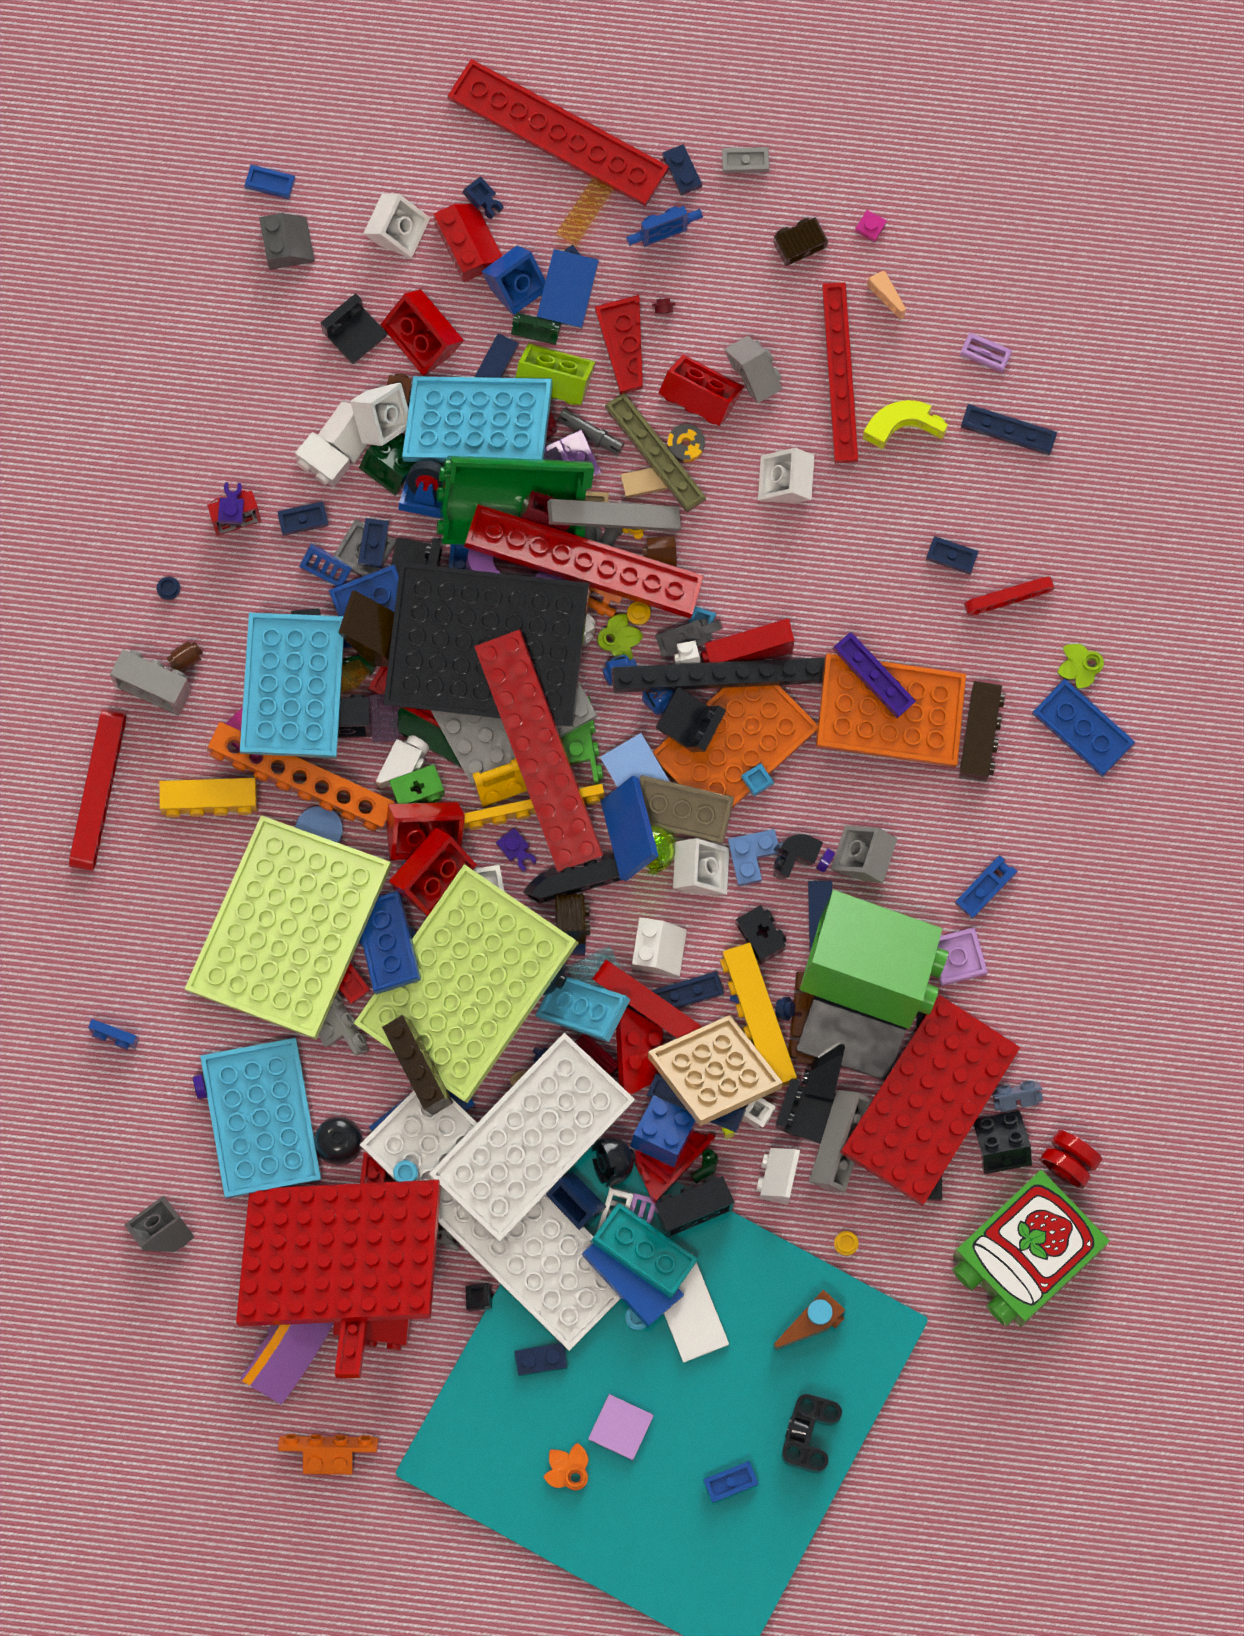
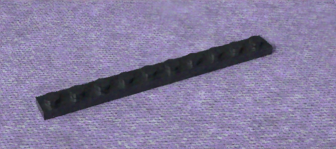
(717, 675)

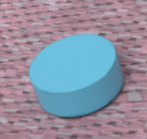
(405, 1171)
(819, 1312)
(633, 1321)

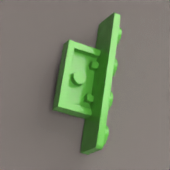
(582, 749)

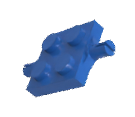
(663, 226)

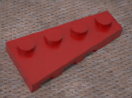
(622, 338)

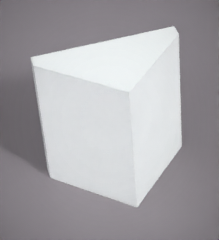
(343, 433)

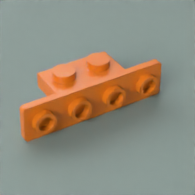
(328, 1454)

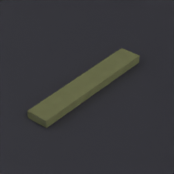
(655, 452)

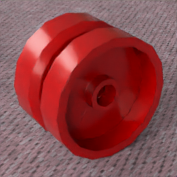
(1070, 1159)

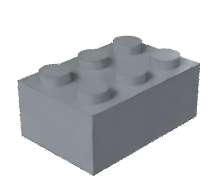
(151, 681)

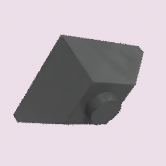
(159, 1228)

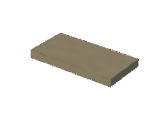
(686, 809)

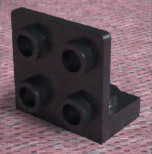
(352, 329)
(417, 552)
(690, 721)
(804, 1113)
(1003, 1142)

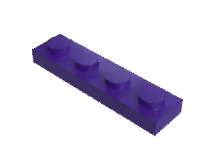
(874, 675)

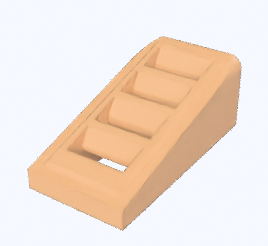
(885, 291)

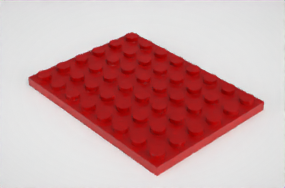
(339, 1253)

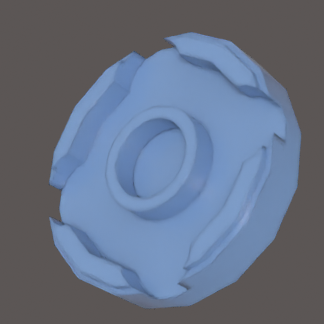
(321, 823)

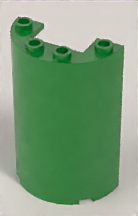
(503, 487)

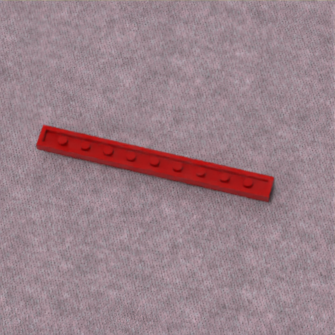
(353, 1334)

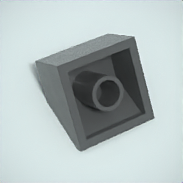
(286, 240)

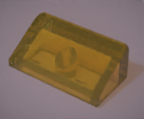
(353, 675)

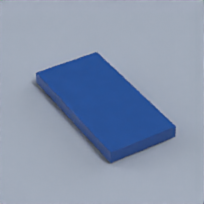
(1083, 727)
(629, 828)
(389, 945)
(637, 1294)

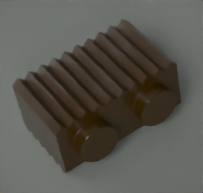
(800, 241)
(571, 916)

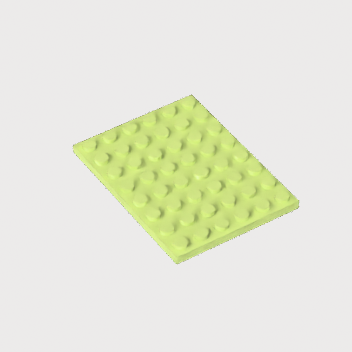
(288, 927)
(481, 976)

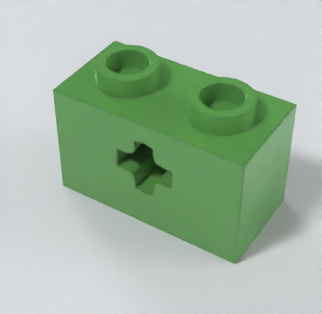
(426, 779)

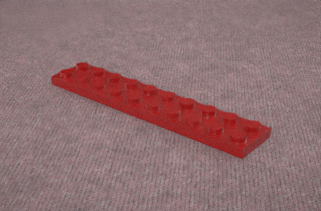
(558, 132)
(584, 561)
(538, 750)

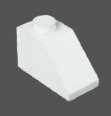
(400, 761)

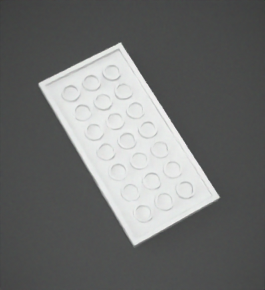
(532, 1137)

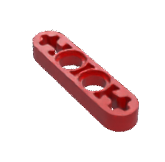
(1009, 596)

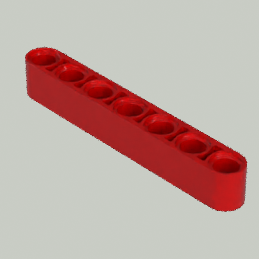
(97, 790)

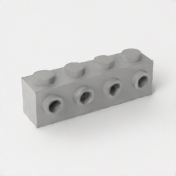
(831, 1167)

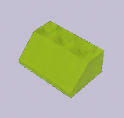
(568, 372)

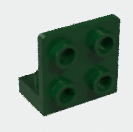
(387, 465)

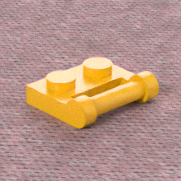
(499, 783)

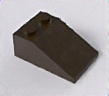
(368, 628)

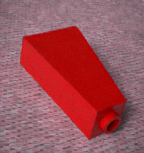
(754, 644)

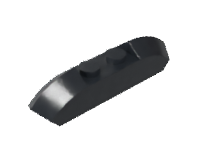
(573, 880)

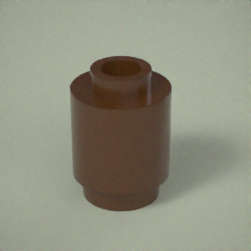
(185, 656)

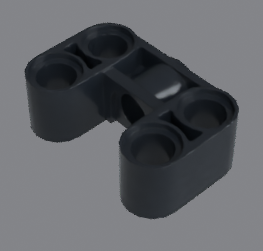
(801, 1429)

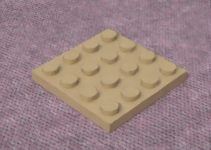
(715, 1070)

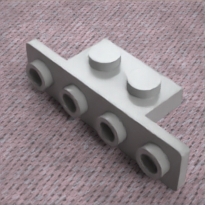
(341, 1024)

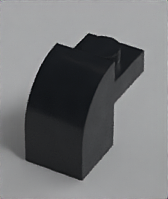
(796, 848)

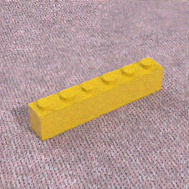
(757, 1009)

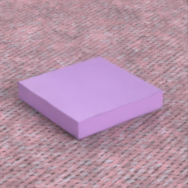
(964, 957)
(621, 1427)

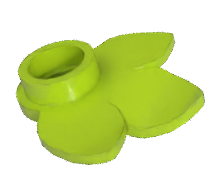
(623, 636)
(1077, 666)

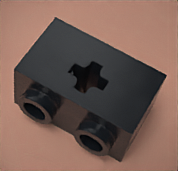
(749, 927)

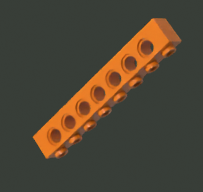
(357, 794)

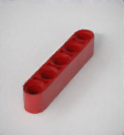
(645, 1000)

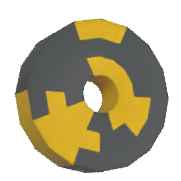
(691, 434)

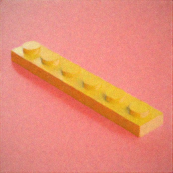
(521, 810)

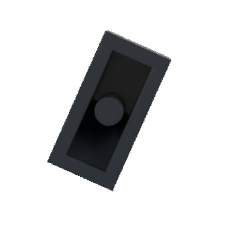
(824, 1074)

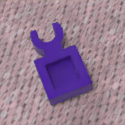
(231, 508)
(514, 847)

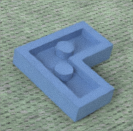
(746, 851)

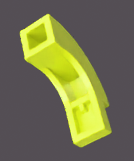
(901, 415)

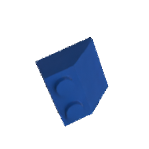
(515, 279)

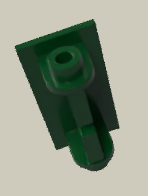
(535, 328)

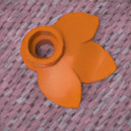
(566, 1465)

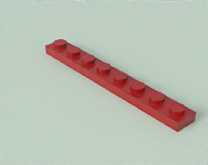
(840, 372)

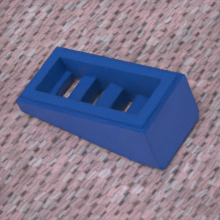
(321, 573)

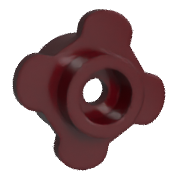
(663, 306)

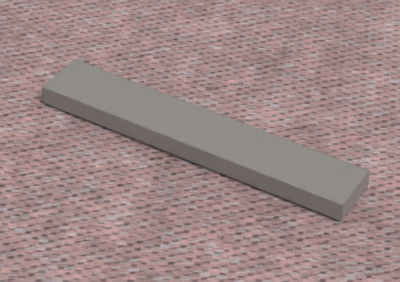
(613, 515)

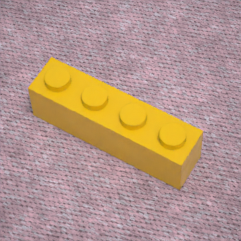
(208, 796)

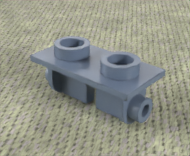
(1026, 1092)

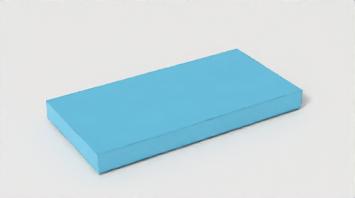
(584, 1009)

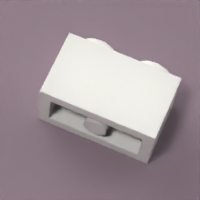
(322, 460)

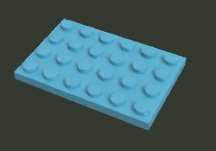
(477, 418)
(292, 685)
(260, 1118)

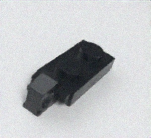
(697, 630)

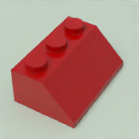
(467, 239)
(421, 331)
(700, 390)
(413, 822)
(430, 870)
(385, 1332)

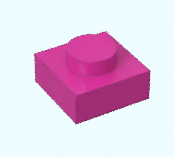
(870, 226)

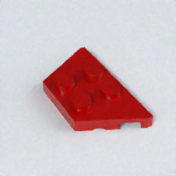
(634, 1040)
(659, 1176)

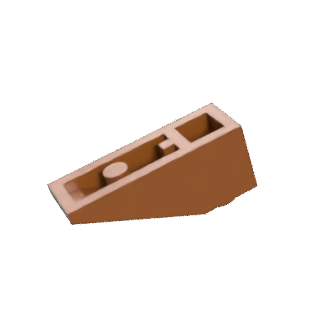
(803, 1328)

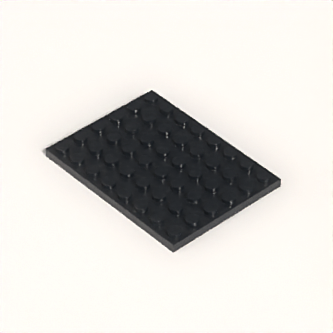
(453, 609)

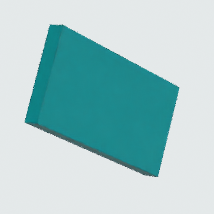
(644, 1250)

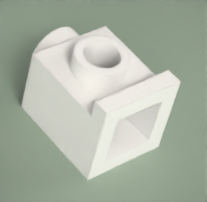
(687, 653)
(758, 1113)

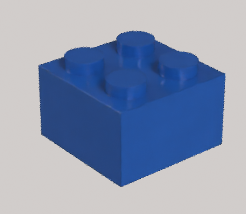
(663, 1131)

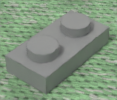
(745, 160)

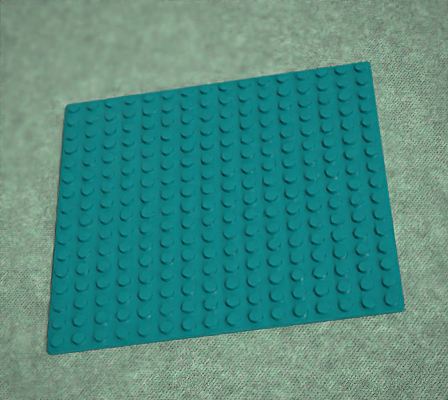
(648, 1522)

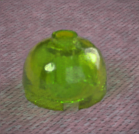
(666, 850)

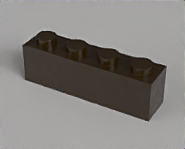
(980, 731)
(417, 1065)

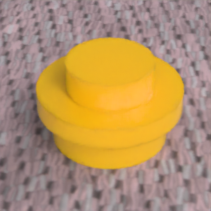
(638, 613)
(846, 1243)

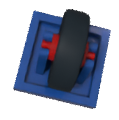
(420, 490)

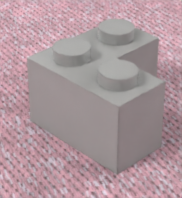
(755, 368)

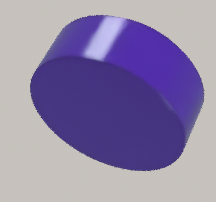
(825, 860)
(199, 1086)

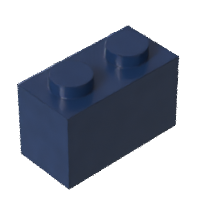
(576, 1200)

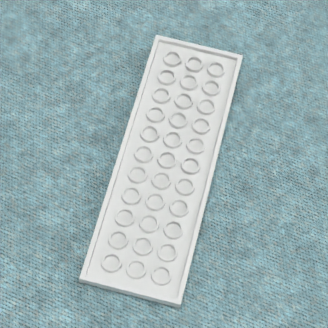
(540, 1255)

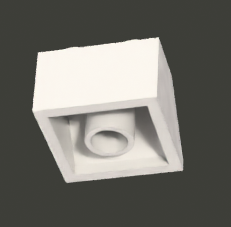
(397, 224)
(380, 414)
(786, 476)
(701, 867)
(659, 947)
(779, 1175)

